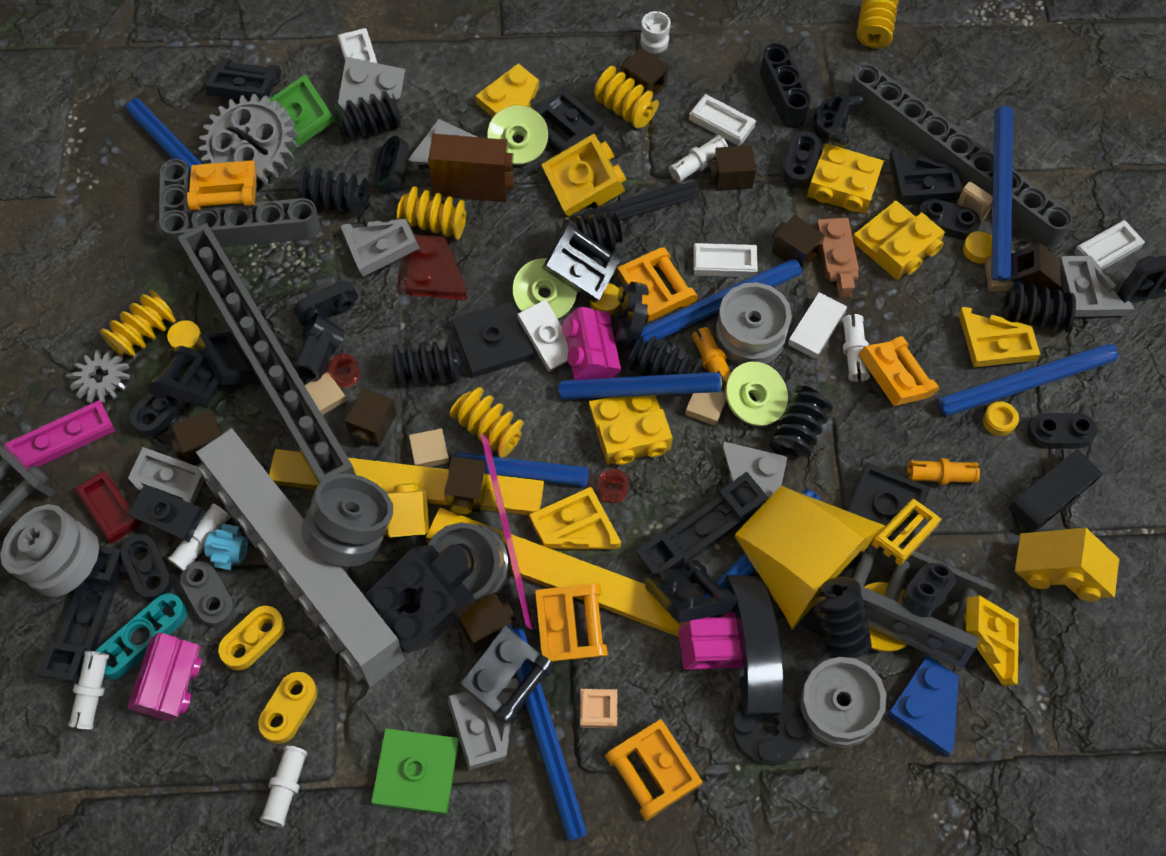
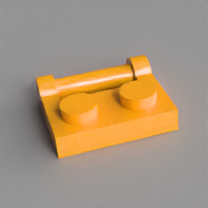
(222, 184)
(659, 298)
(891, 374)
(558, 622)
(663, 761)

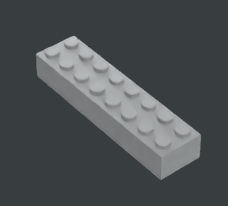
(321, 587)

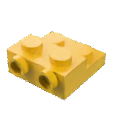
(584, 175)
(845, 178)
(899, 240)
(630, 428)

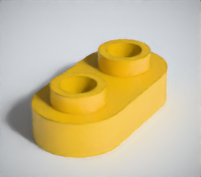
(250, 637)
(289, 706)

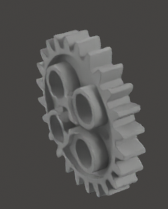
(263, 120)

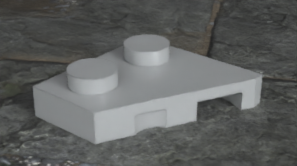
(1091, 288)

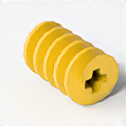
(877, 23)
(624, 99)
(432, 213)
(138, 324)
(486, 420)

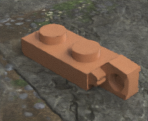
(839, 254)

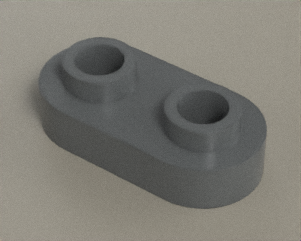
(206, 592)

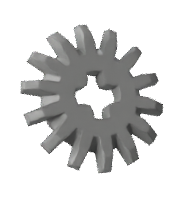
(109, 382)

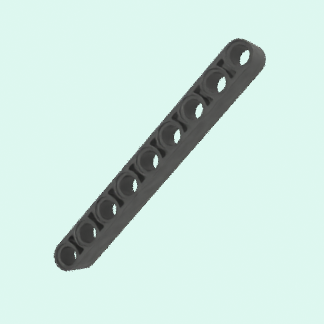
(945, 143)

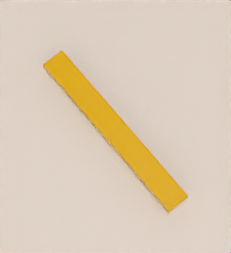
(518, 494)
(557, 569)

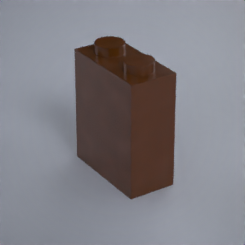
(471, 167)

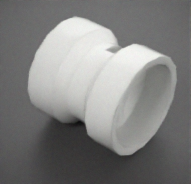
(655, 32)

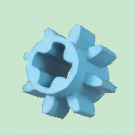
(226, 546)

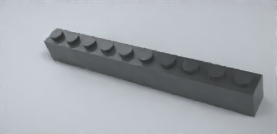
(265, 355)

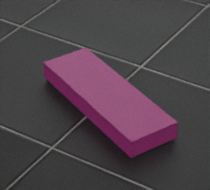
(62, 435)

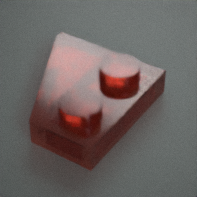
(434, 270)

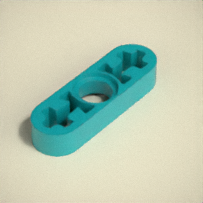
(153, 610)

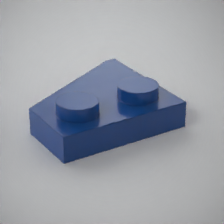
(929, 705)

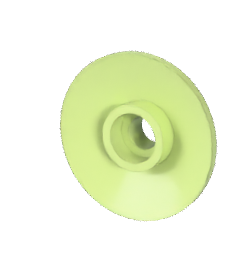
(523, 122)
(532, 279)
(767, 388)

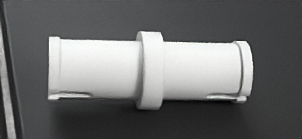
(696, 160)
(853, 344)
(188, 552)
(88, 690)
(283, 786)

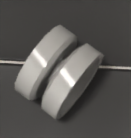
(753, 323)
(50, 550)
(840, 680)

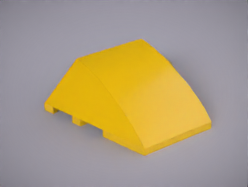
(800, 546)

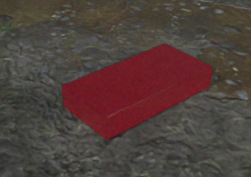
(107, 506)

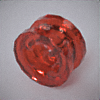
(340, 361)
(613, 476)

